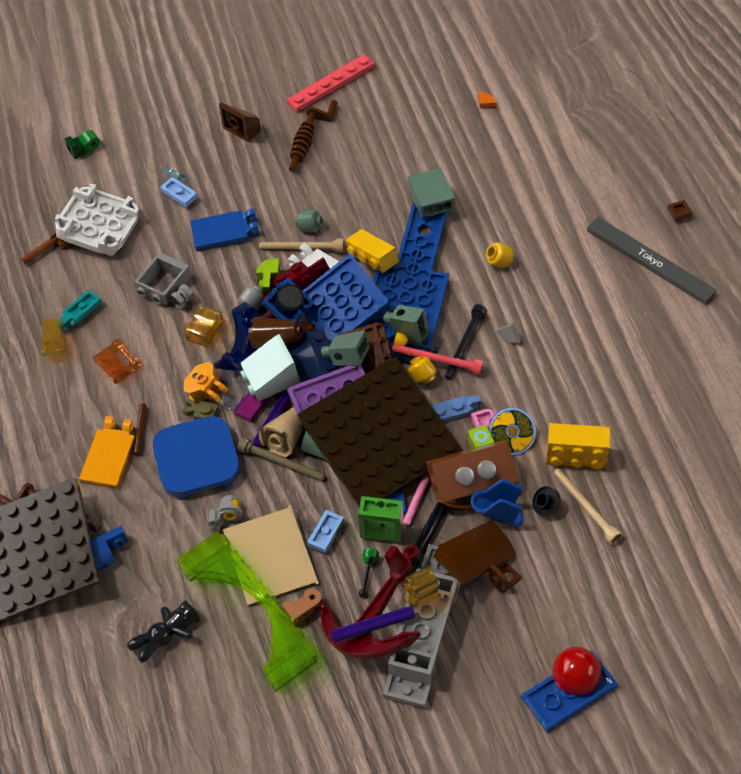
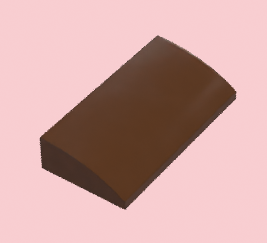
(475, 552)

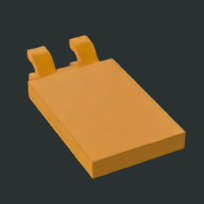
(108, 455)

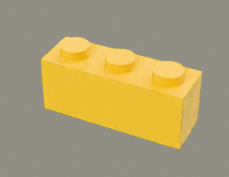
(372, 250)

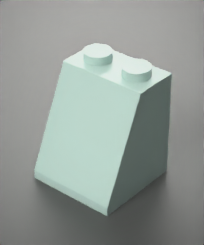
(269, 369)

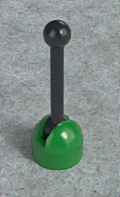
(369, 557)

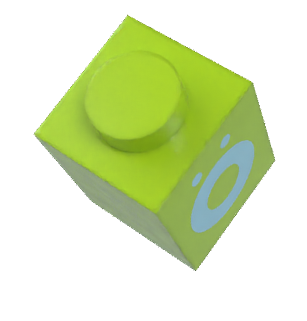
(479, 436)

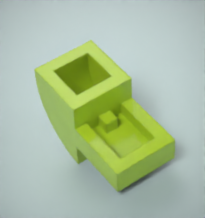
(266, 273)

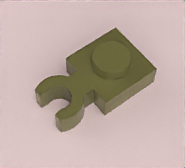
(202, 410)

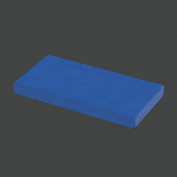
(554, 706)

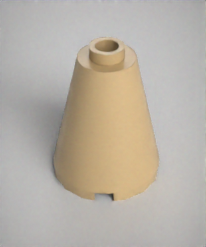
(282, 433)

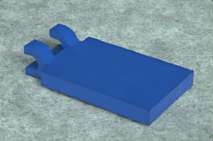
(224, 229)

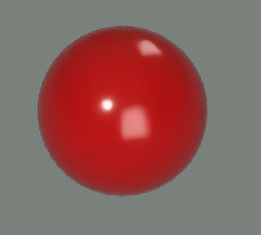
(576, 671)

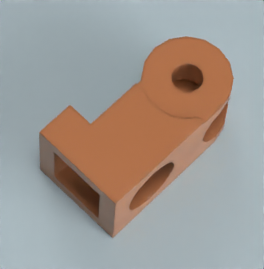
(303, 607)

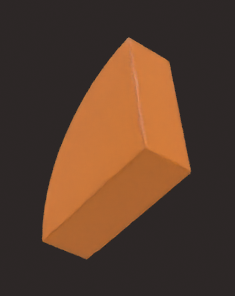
(486, 100)

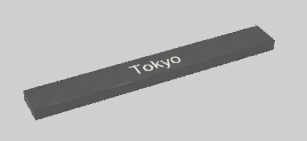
(651, 260)

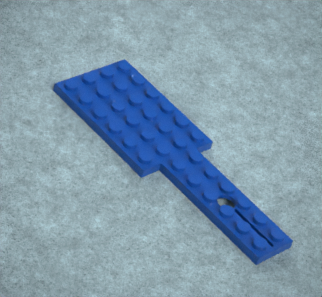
(412, 278)

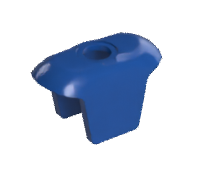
(499, 503)

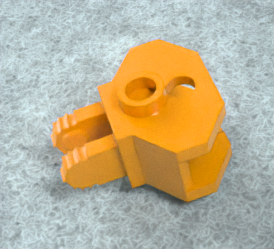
(205, 385)

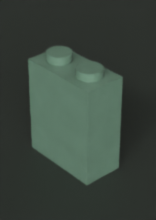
(431, 193)

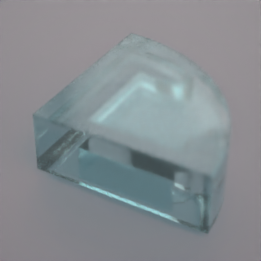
(174, 173)

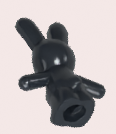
(162, 632)

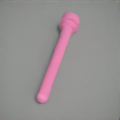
(416, 499)

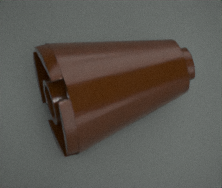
(266, 328)

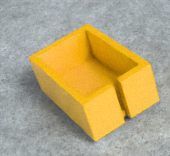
(578, 445)

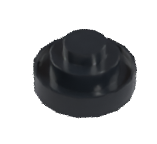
(546, 501)

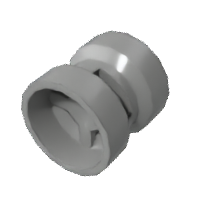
(182, 296)

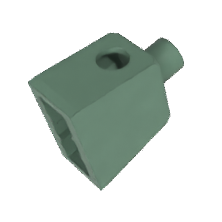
(408, 321)
(347, 349)

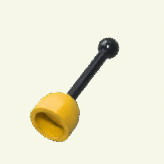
(402, 340)

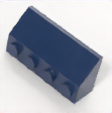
(308, 356)

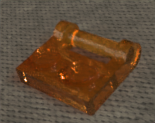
(112, 365)

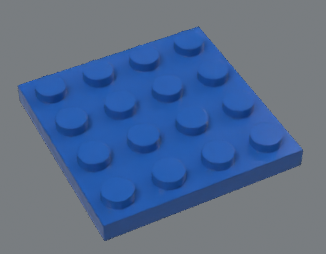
(344, 299)

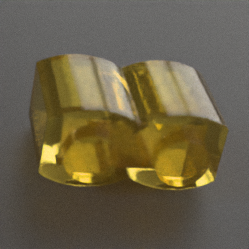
(203, 325)
(420, 587)

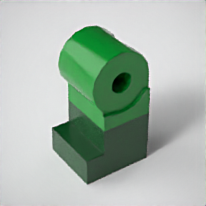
(82, 144)

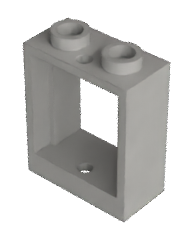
(169, 265)

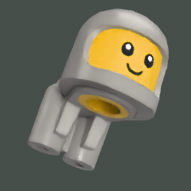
(228, 511)

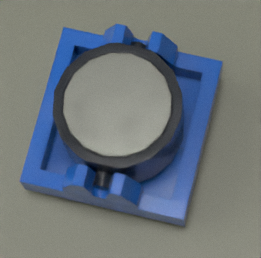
(287, 301)

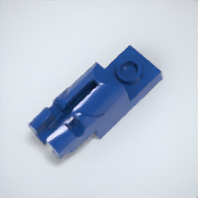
(106, 542)

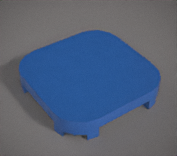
(195, 456)

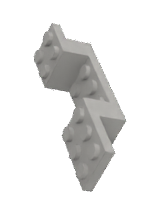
(414, 667)

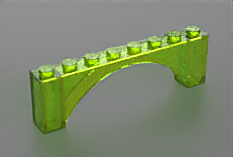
(217, 561)

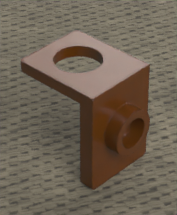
(501, 581)

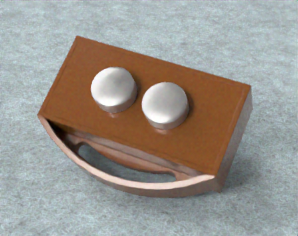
(470, 471)

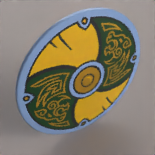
(515, 428)

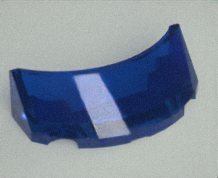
(242, 347)

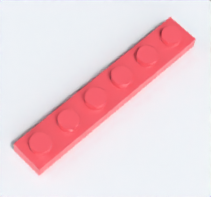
(330, 83)

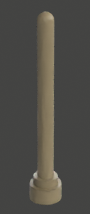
(246, 446)

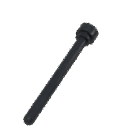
(478, 313)

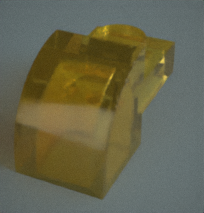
(53, 341)

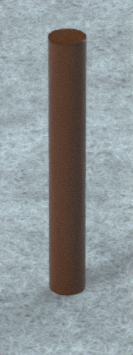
(140, 429)

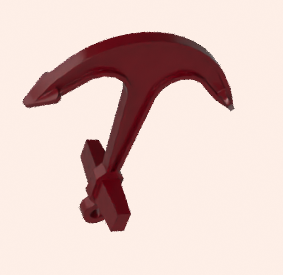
(365, 645)

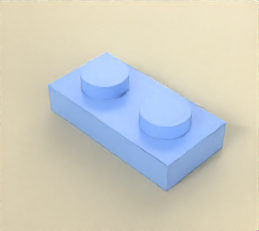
(179, 192)
(325, 531)

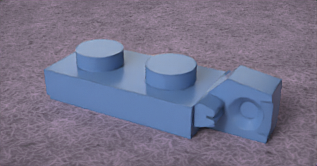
(457, 407)

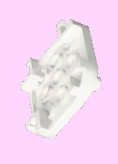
(97, 220)

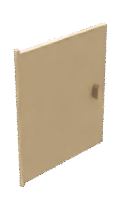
(274, 552)

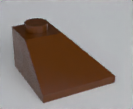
(239, 122)

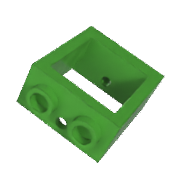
(372, 517)

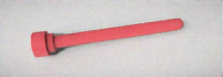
(473, 366)

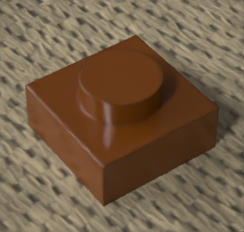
(679, 210)

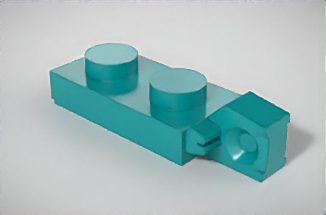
(80, 309)

